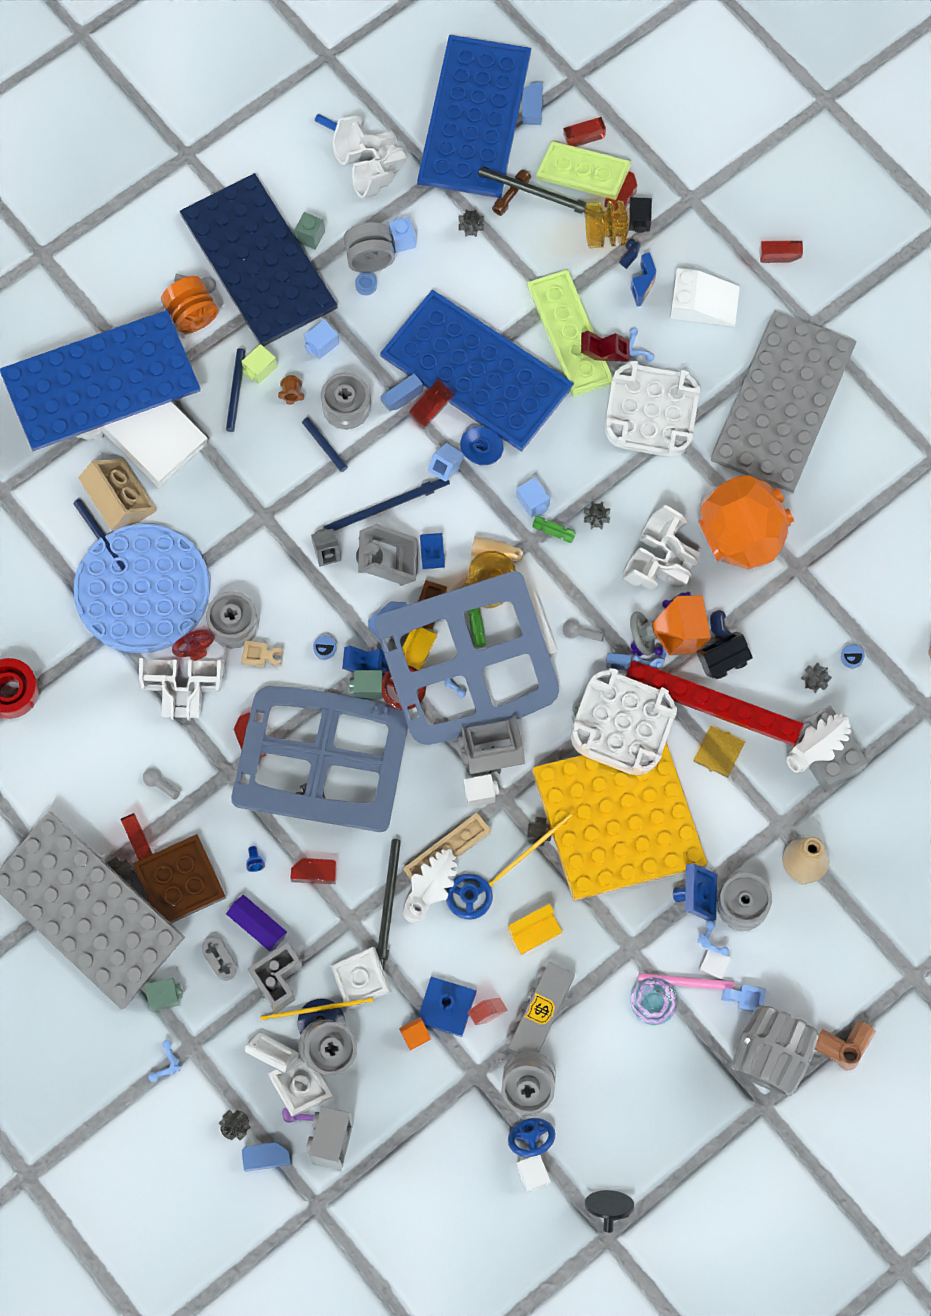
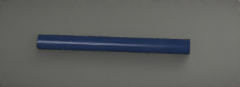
(235, 390)
(98, 532)

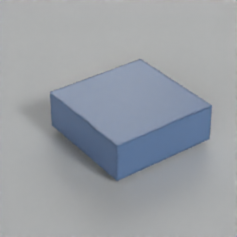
(618, 661)

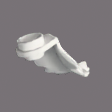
(819, 743)
(430, 886)

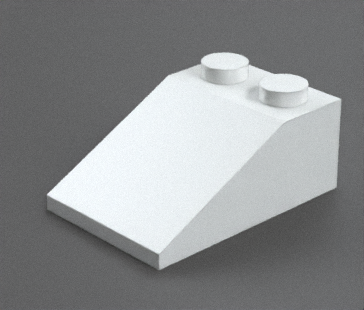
(704, 298)

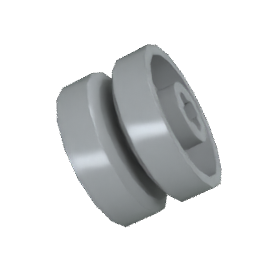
(369, 247)
(345, 401)
(232, 619)
(752, 891)
(341, 1050)
(528, 1082)

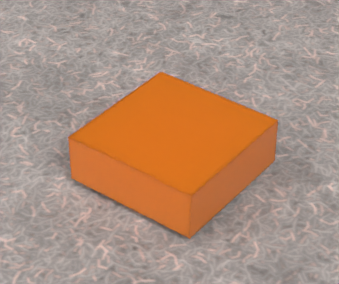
(415, 1033)

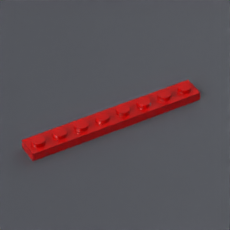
(719, 704)

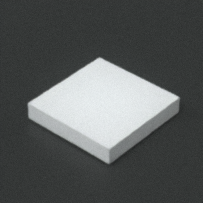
(361, 977)

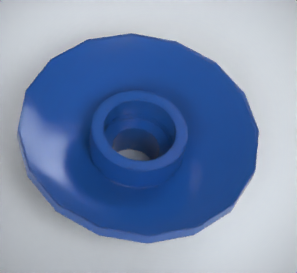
(485, 440)

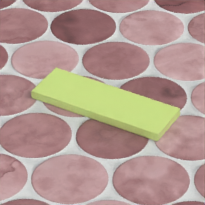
(564, 322)

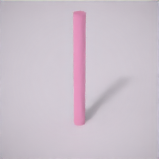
(690, 982)

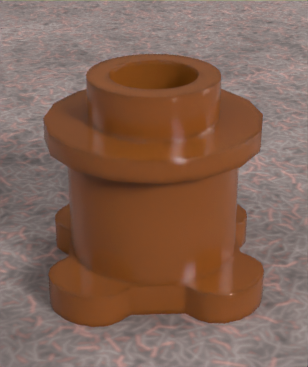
(291, 389)

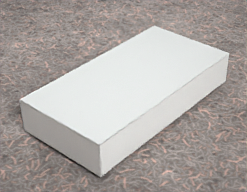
(272, 1052)

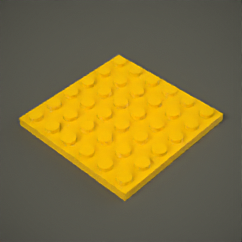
(622, 823)

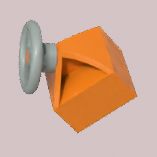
(680, 627)

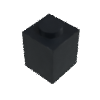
(640, 214)

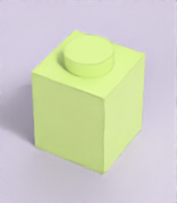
(259, 364)

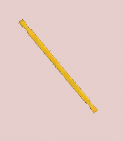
(529, 850)
(318, 1008)

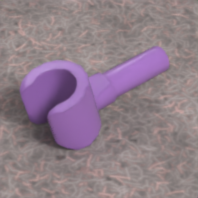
(288, 1118)

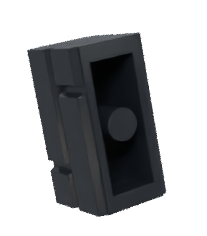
(724, 655)

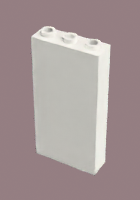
(157, 441)

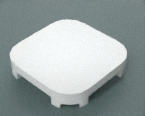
(651, 410)
(623, 722)

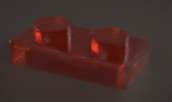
(432, 402)

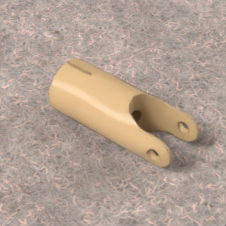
(484, 544)

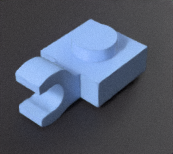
(748, 997)

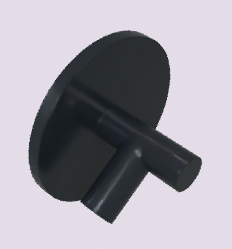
(610, 1206)

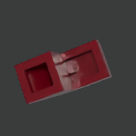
(605, 349)

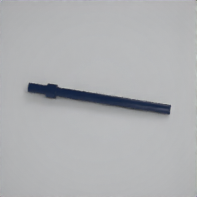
(426, 489)

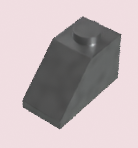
(326, 547)

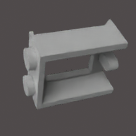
(405, 554)
(496, 757)

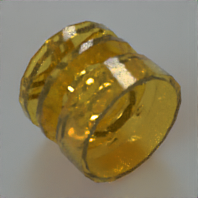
(605, 224)
(486, 566)

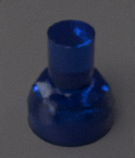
(254, 862)

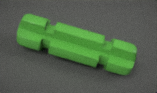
(554, 529)
(477, 627)

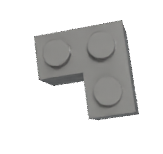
(270, 976)

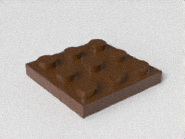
(179, 879)

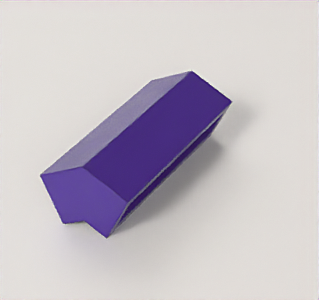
(256, 923)

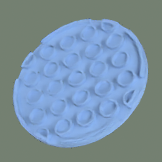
(152, 599)

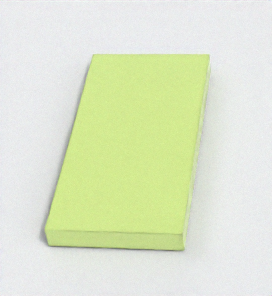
(583, 170)

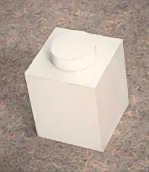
(480, 790)
(532, 1173)

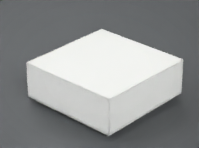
(715, 964)

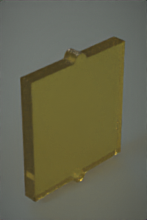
(719, 751)

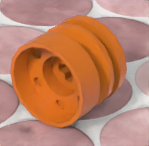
(189, 304)

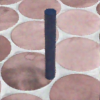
(324, 444)

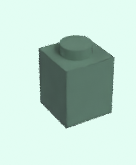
(309, 230)
(367, 684)
(163, 994)

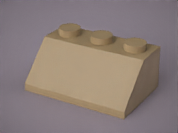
(116, 492)

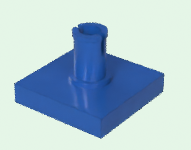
(699, 892)
(446, 1006)

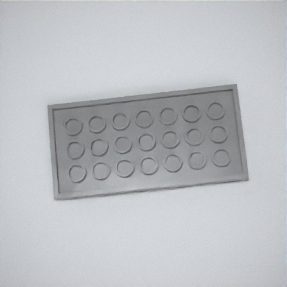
(783, 401)
(87, 910)

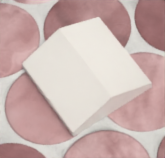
(300, 1088)

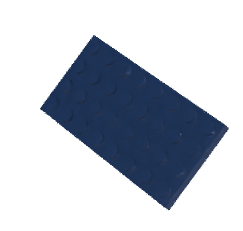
(258, 260)

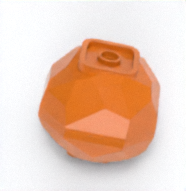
(745, 522)

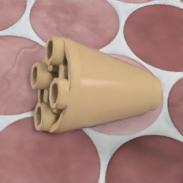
(802, 864)

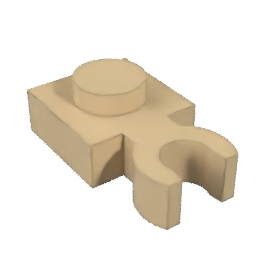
(257, 654)

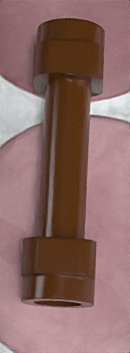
(501, 205)

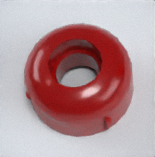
(24, 700)

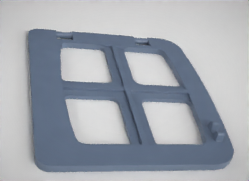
(468, 660)
(321, 756)

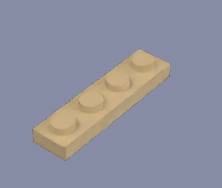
(458, 841)

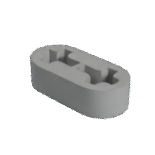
(214, 962)

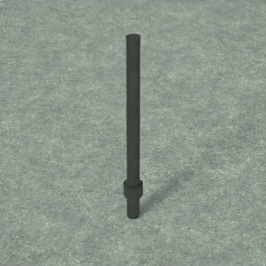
(579, 205)
(382, 951)

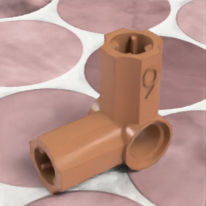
(856, 1044)

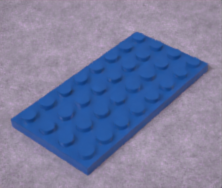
(474, 115)
(487, 372)
(99, 380)

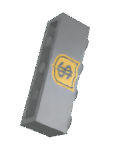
(541, 1010)

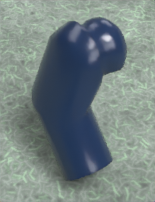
(633, 250)
(717, 624)

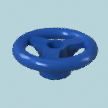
(476, 891)
(530, 1131)

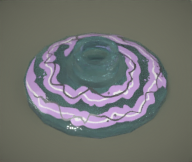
(641, 998)

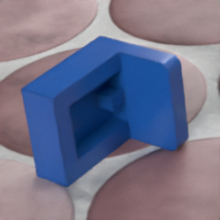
(432, 551)

